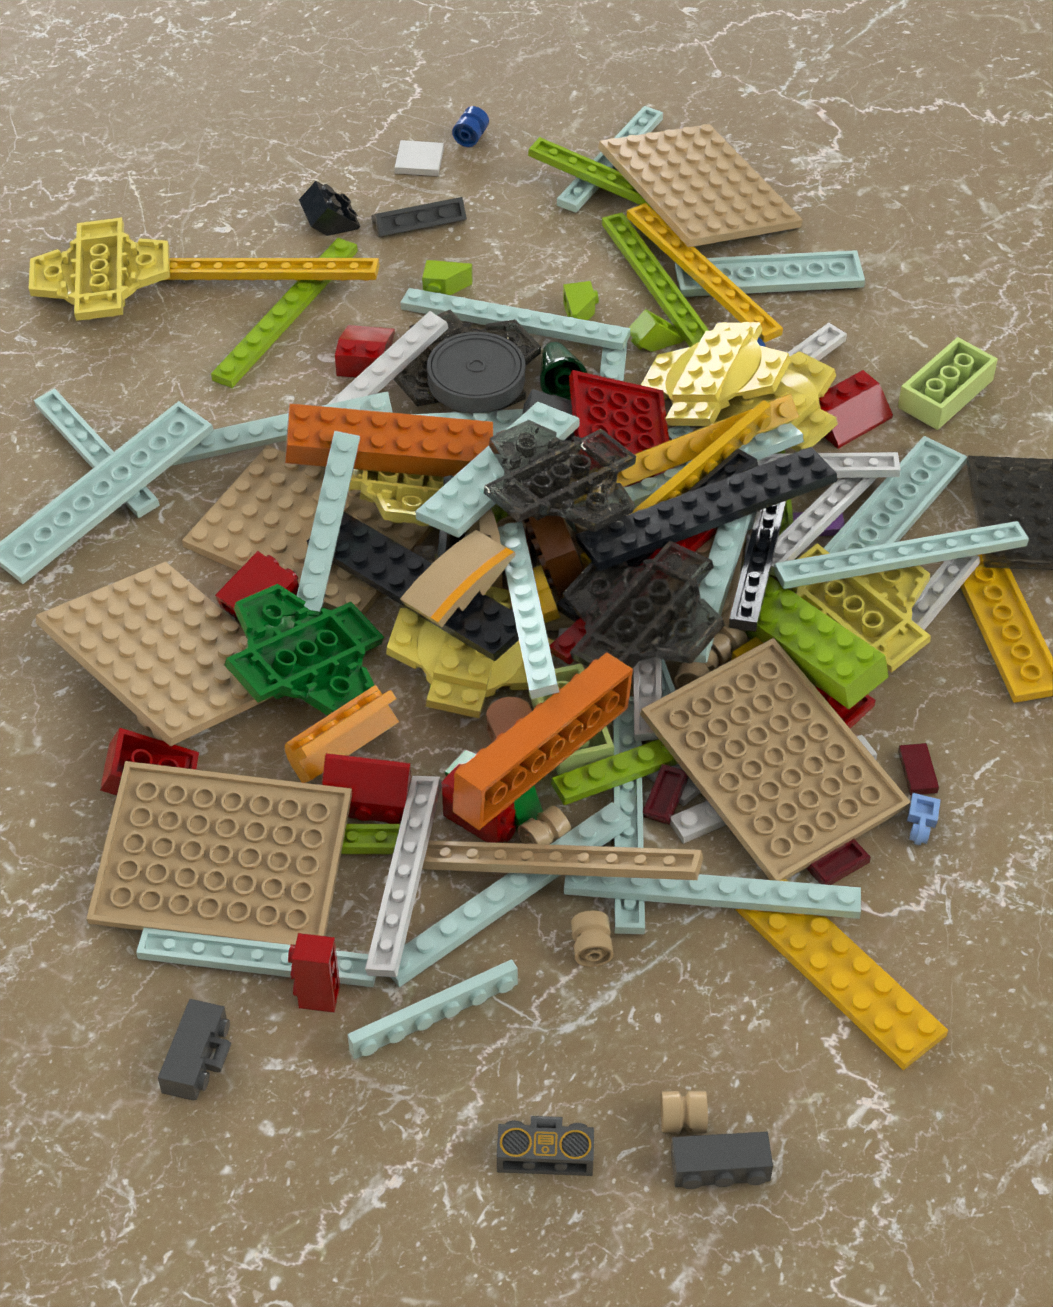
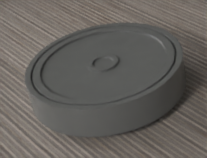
(476, 372)

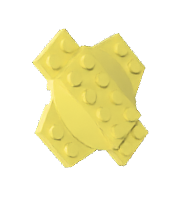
(99, 269)
(714, 371)
(806, 382)
(395, 493)
(874, 607)
(456, 671)

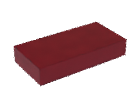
(918, 769)
(665, 794)
(839, 863)

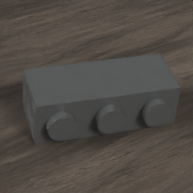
(721, 1159)

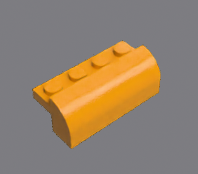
(341, 732)

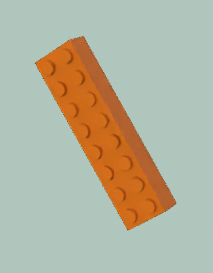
(386, 439)
(541, 740)

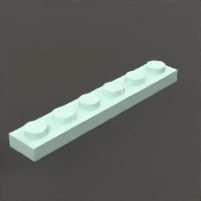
(432, 1009)

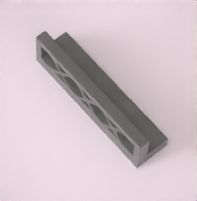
(419, 216)

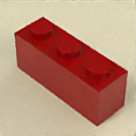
(315, 972)

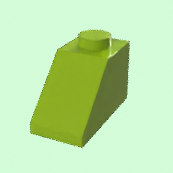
(446, 276)
(580, 300)
(653, 332)

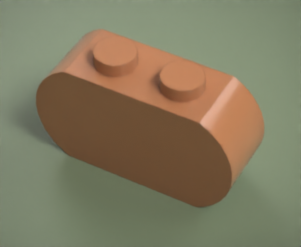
(503, 715)

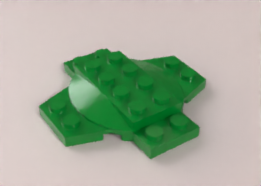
(302, 650)

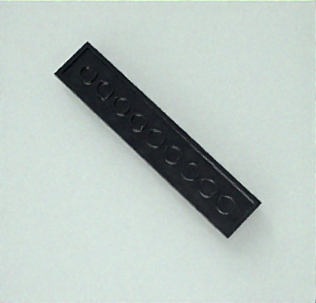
(706, 508)
(392, 571)

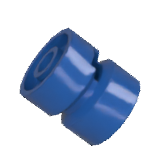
(470, 126)

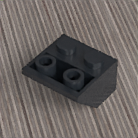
(328, 210)

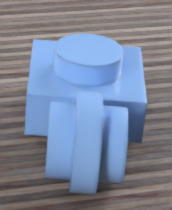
(923, 812)

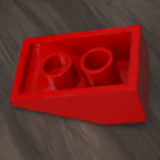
(360, 348)
(141, 749)

